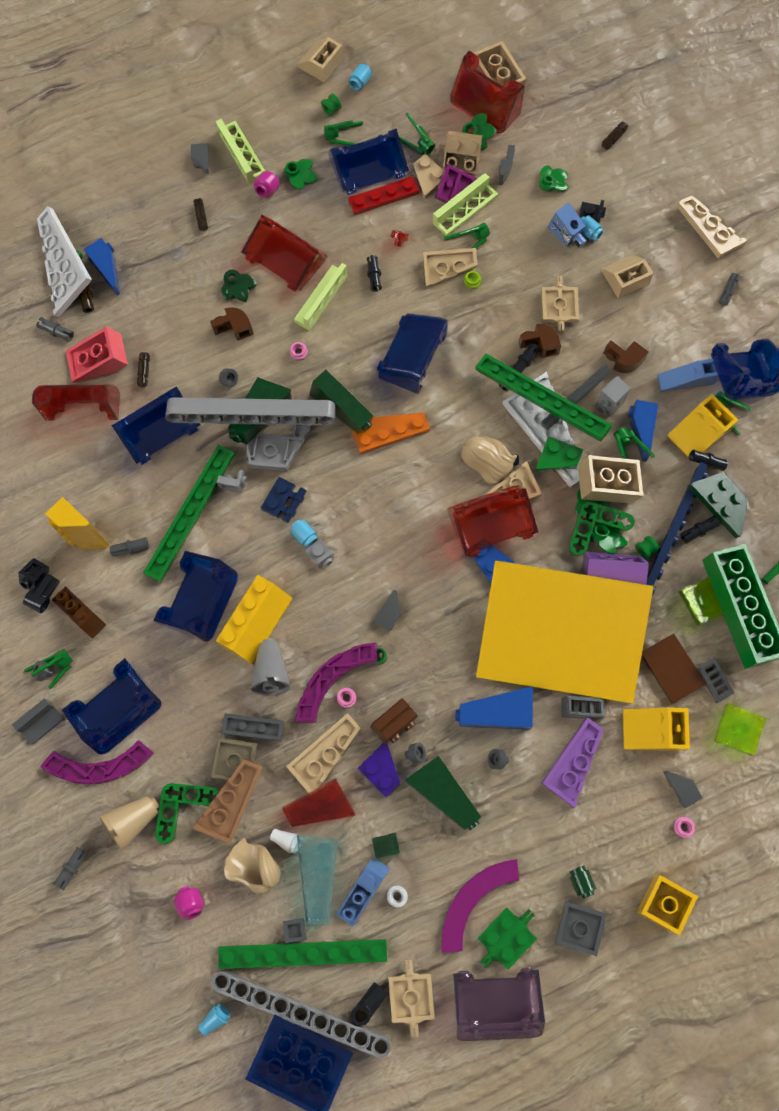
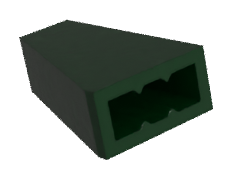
(260, 390)
(347, 407)
(442, 791)

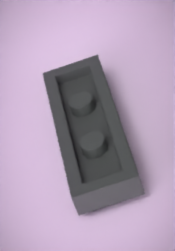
(253, 727)

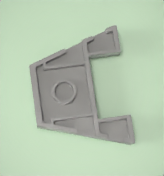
(276, 451)

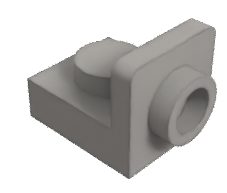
(231, 483)
(320, 554)

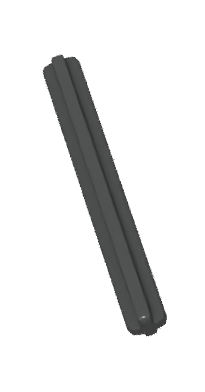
(579, 393)

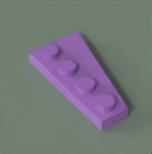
(573, 763)

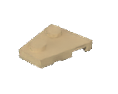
(427, 174)

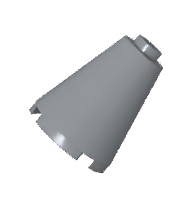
(269, 670)

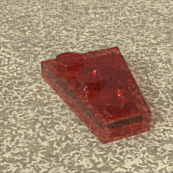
(319, 805)

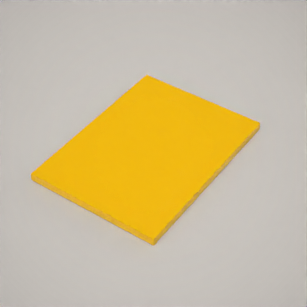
(564, 631)

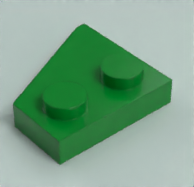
(559, 455)

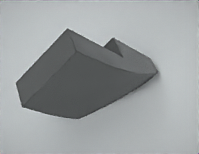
(200, 156)
(389, 612)
(684, 788)

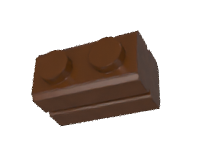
(394, 721)

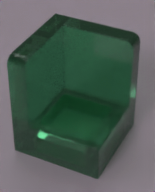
(385, 845)

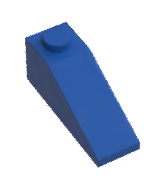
(103, 260)
(642, 423)

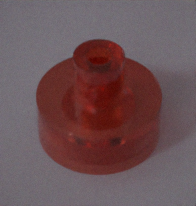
(399, 237)

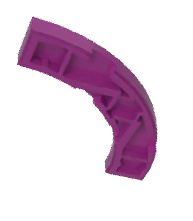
(328, 675)
(97, 772)
(469, 896)

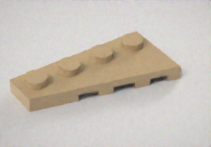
(709, 227)
(321, 756)

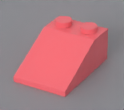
(96, 355)

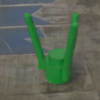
(332, 132)
(425, 144)
(478, 232)
(725, 401)
(623, 439)
(60, 659)

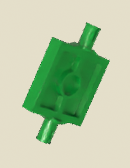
(507, 938)

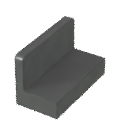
(38, 721)

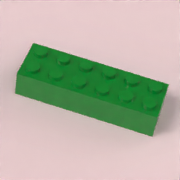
(744, 605)

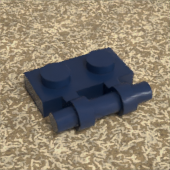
(279, 496)

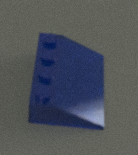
(299, 1065)

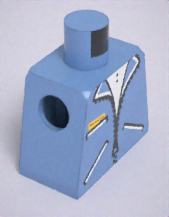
(567, 226)

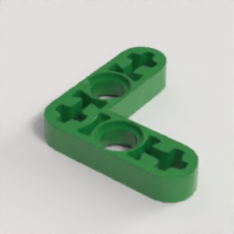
(596, 517)
(174, 803)

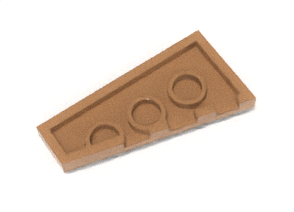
(228, 806)

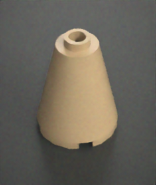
(129, 820)

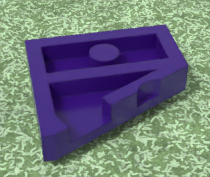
(381, 770)

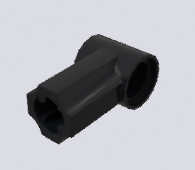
(39, 597)
(370, 1002)

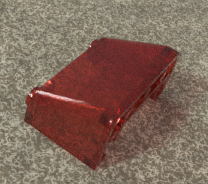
(479, 94)
(283, 253)
(53, 397)
(493, 519)

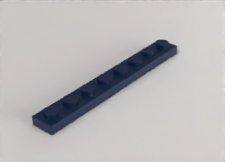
(677, 524)

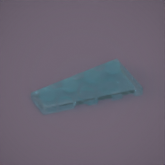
(317, 870)

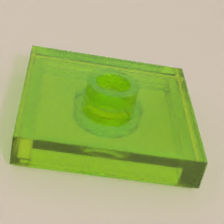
(701, 601)
(740, 729)

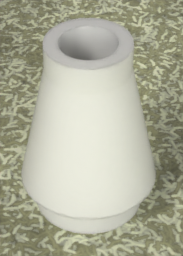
(285, 840)

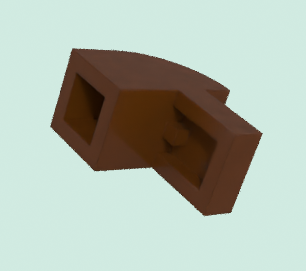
(235, 320)
(544, 337)
(627, 360)

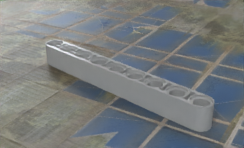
(250, 411)
(290, 1015)

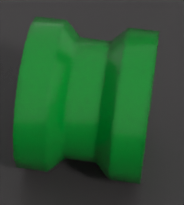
(331, 104)
(647, 547)

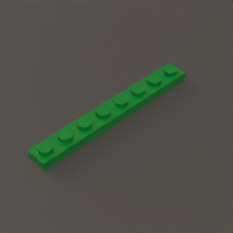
(543, 397)
(189, 514)
(302, 953)

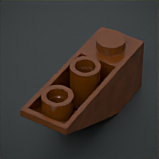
(78, 612)

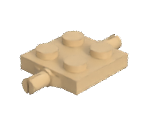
(560, 304)
(411, 998)

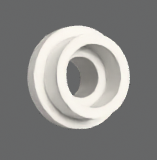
(392, 901)

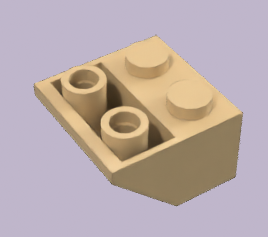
(322, 58)
(463, 151)
(628, 275)

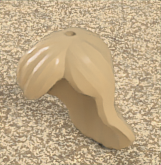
(488, 458)
(252, 867)

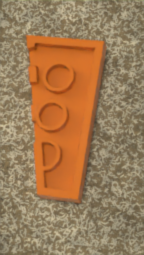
(390, 430)

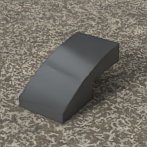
(506, 165)

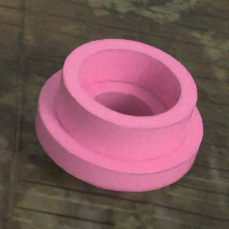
(298, 346)
(346, 691)
(690, 827)

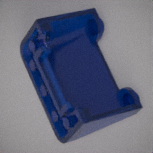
(369, 162)
(412, 350)
(748, 373)
(148, 429)
(200, 597)
(114, 711)

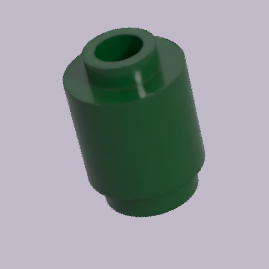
(582, 882)

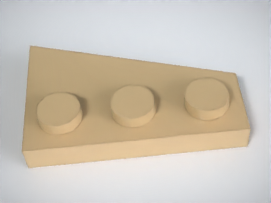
(447, 264)
(521, 477)

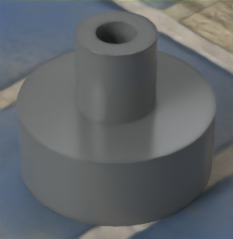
(228, 377)
(41, 676)
(416, 753)
(497, 759)

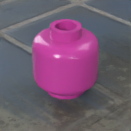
(266, 184)
(188, 903)

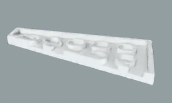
(63, 265)
(530, 417)

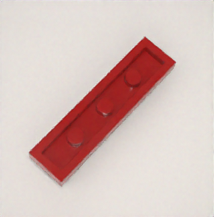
(383, 195)

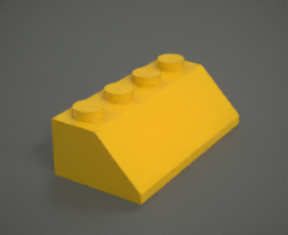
(74, 526)
(254, 619)

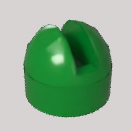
(384, 656)

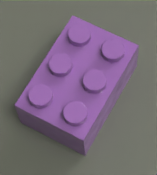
(616, 567)

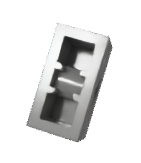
(612, 397)

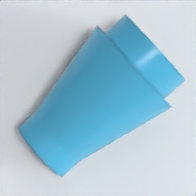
(215, 1018)

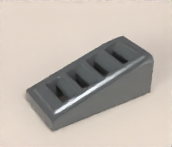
(720, 677)
(567, 712)

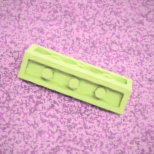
(238, 153)
(461, 200)
(321, 296)

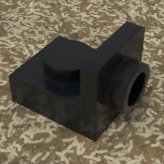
(593, 210)
(32, 573)

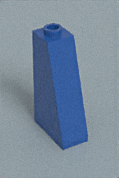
(500, 711)

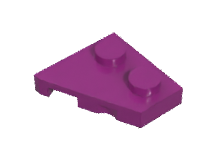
(452, 183)

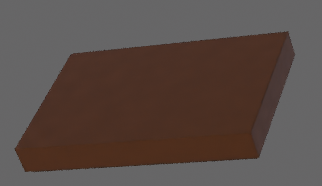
(672, 668)

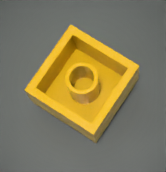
(667, 904)

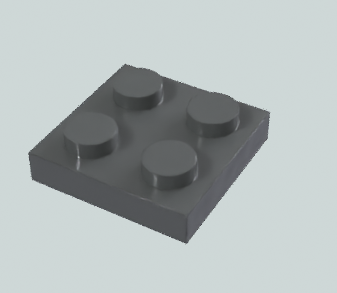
(580, 928)

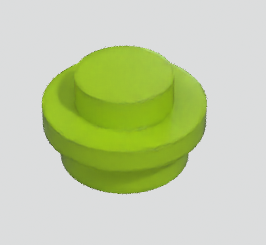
(472, 280)

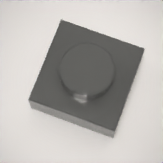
(294, 930)

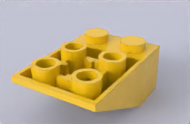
(703, 426)
(656, 729)

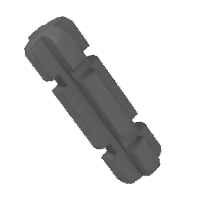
(729, 289)

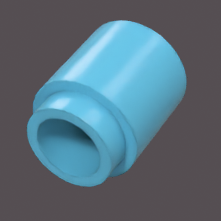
(360, 76)
(592, 229)
(304, 533)

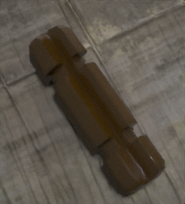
(614, 135)
(200, 214)
(143, 369)

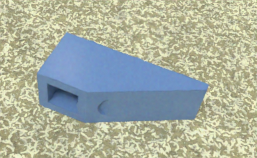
(689, 376)
(363, 891)

